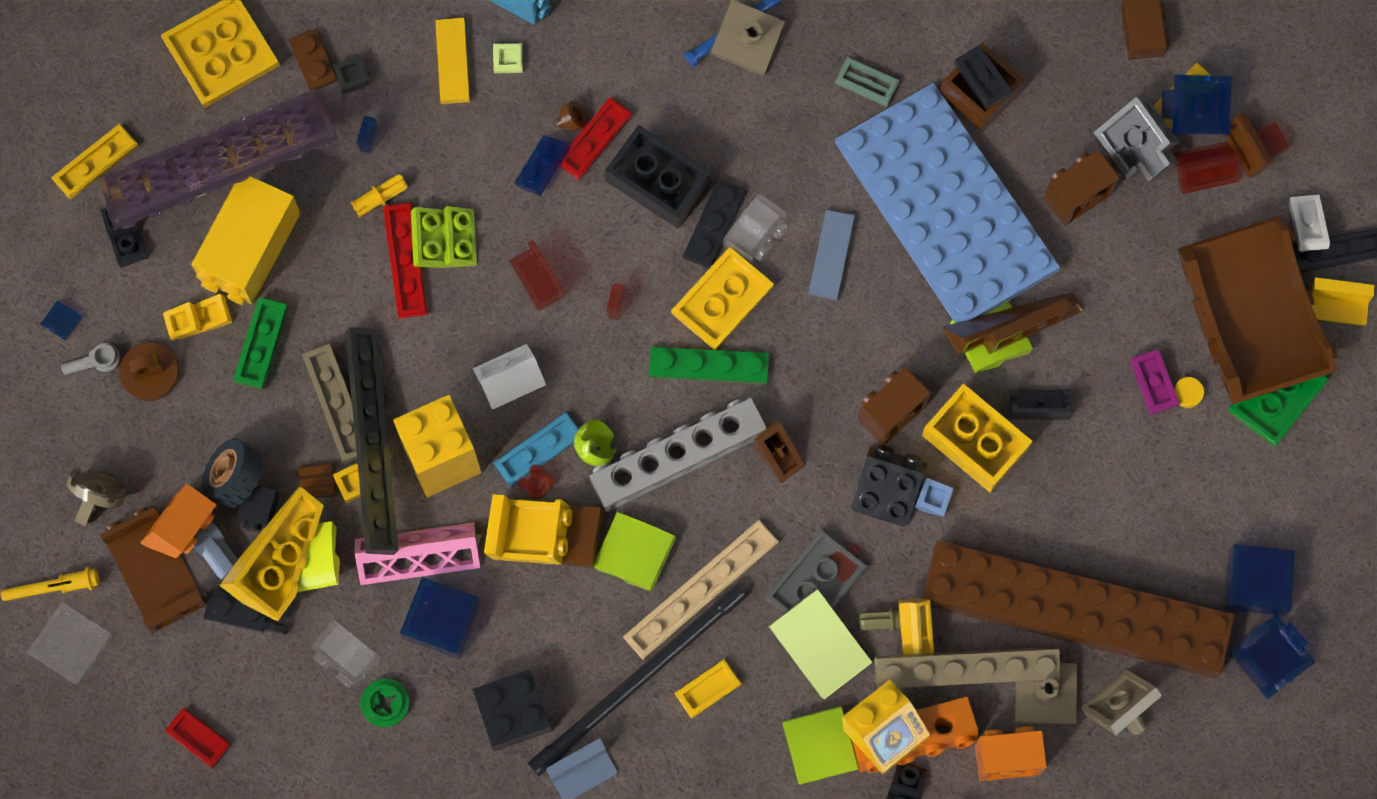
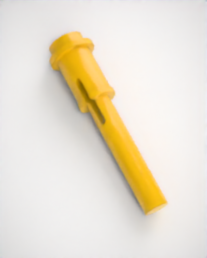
(80, 580)

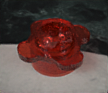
(538, 490)

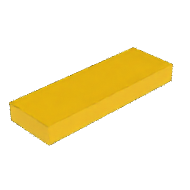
(452, 60)
(95, 161)

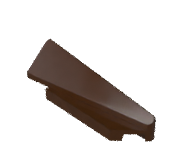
(1011, 325)

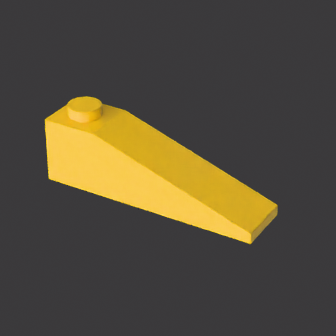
(271, 566)

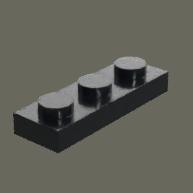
(713, 224)

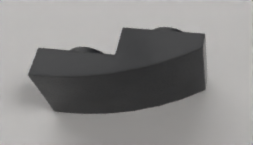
(125, 242)
(907, 782)

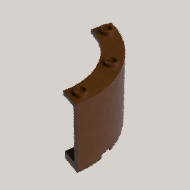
(1256, 310)

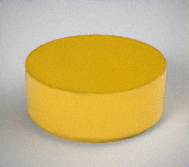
(1189, 392)

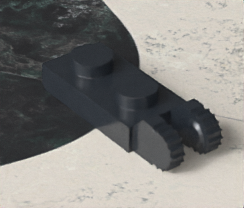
(228, 610)

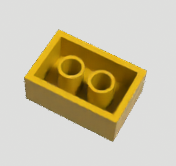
(976, 438)

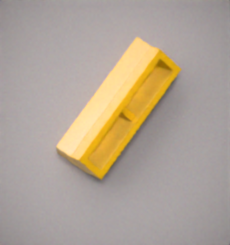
(916, 626)

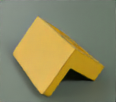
(1341, 301)

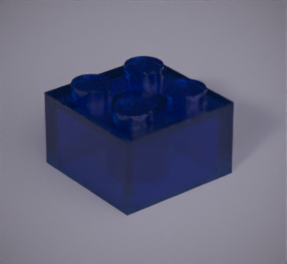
(1259, 580)
(440, 618)

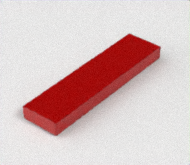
(406, 277)

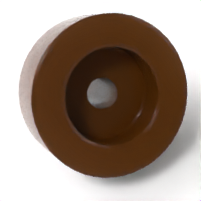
(572, 117)

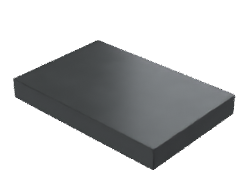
(814, 571)

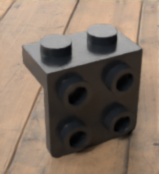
(888, 485)

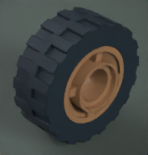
(232, 473)

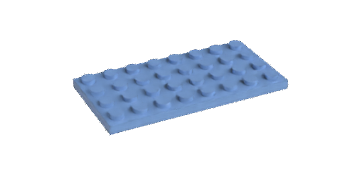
(947, 205)

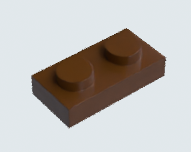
(313, 60)

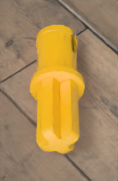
(379, 195)

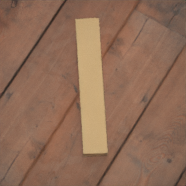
(700, 589)

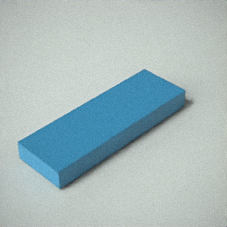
(537, 449)

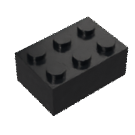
(658, 176)

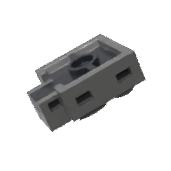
(1139, 140)

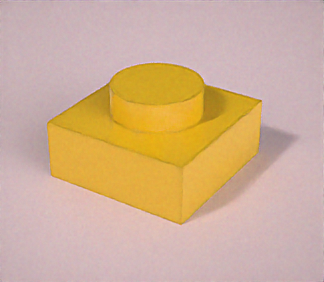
(348, 483)

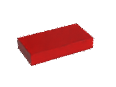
(197, 738)

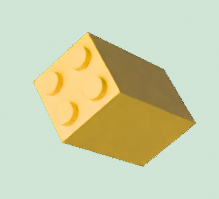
(245, 240)
(437, 446)

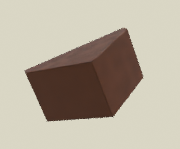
(778, 452)

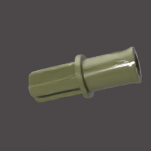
(880, 620)

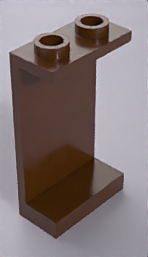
(156, 581)

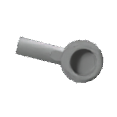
(103, 357)

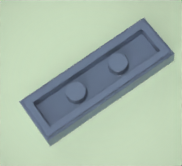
(831, 255)

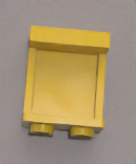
(527, 530)

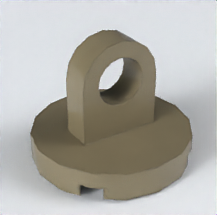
(95, 490)

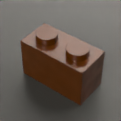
(1144, 28)

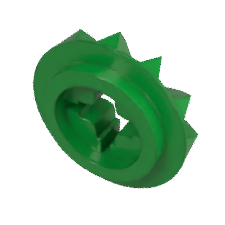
(388, 689)

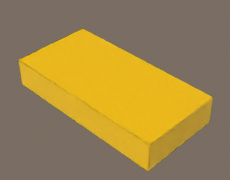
(707, 689)

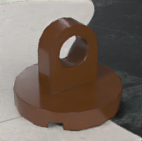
(149, 371)

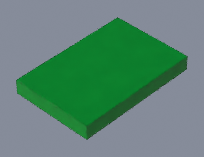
(1277, 411)

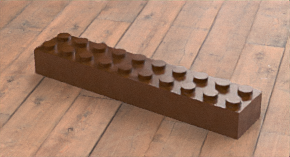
(1078, 609)

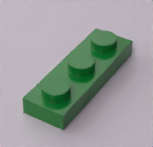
(260, 343)

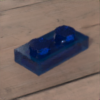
(542, 165)

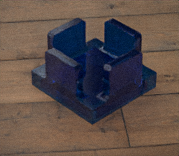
(1198, 104)
(1273, 655)

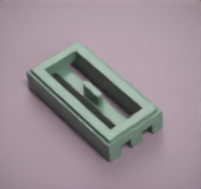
(863, 91)

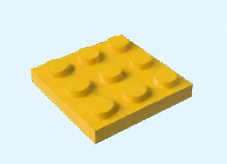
(220, 51)

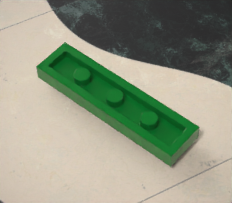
(708, 365)

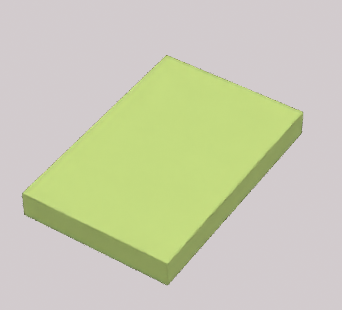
(820, 644)

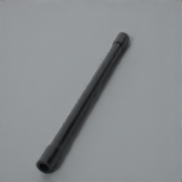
(553, 752)

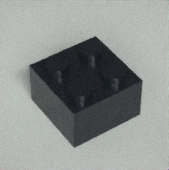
(512, 710)

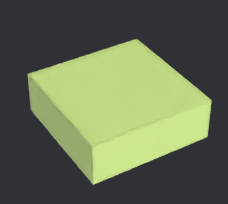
(508, 58)

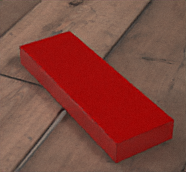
(595, 138)

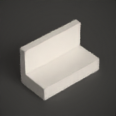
(509, 376)

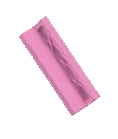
(420, 544)

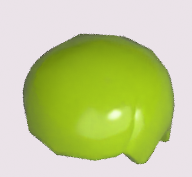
(591, 435)

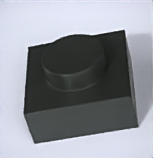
(351, 74)

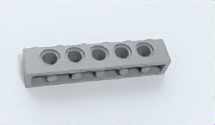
(614, 495)

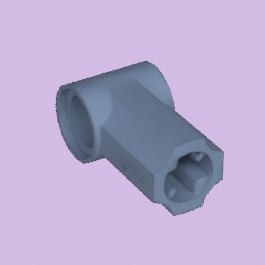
(215, 550)

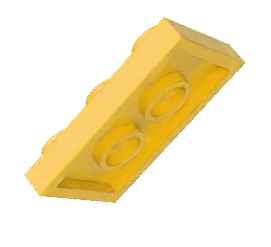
(722, 298)

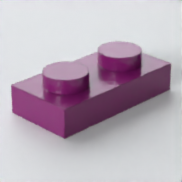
(1154, 382)

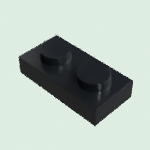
(983, 77)

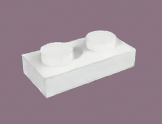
(1309, 223)

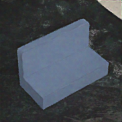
(582, 770)

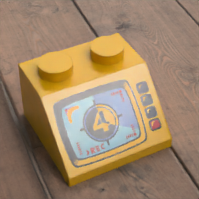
(885, 727)

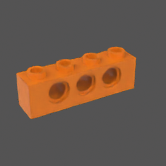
(954, 714)

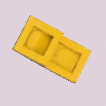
(197, 318)

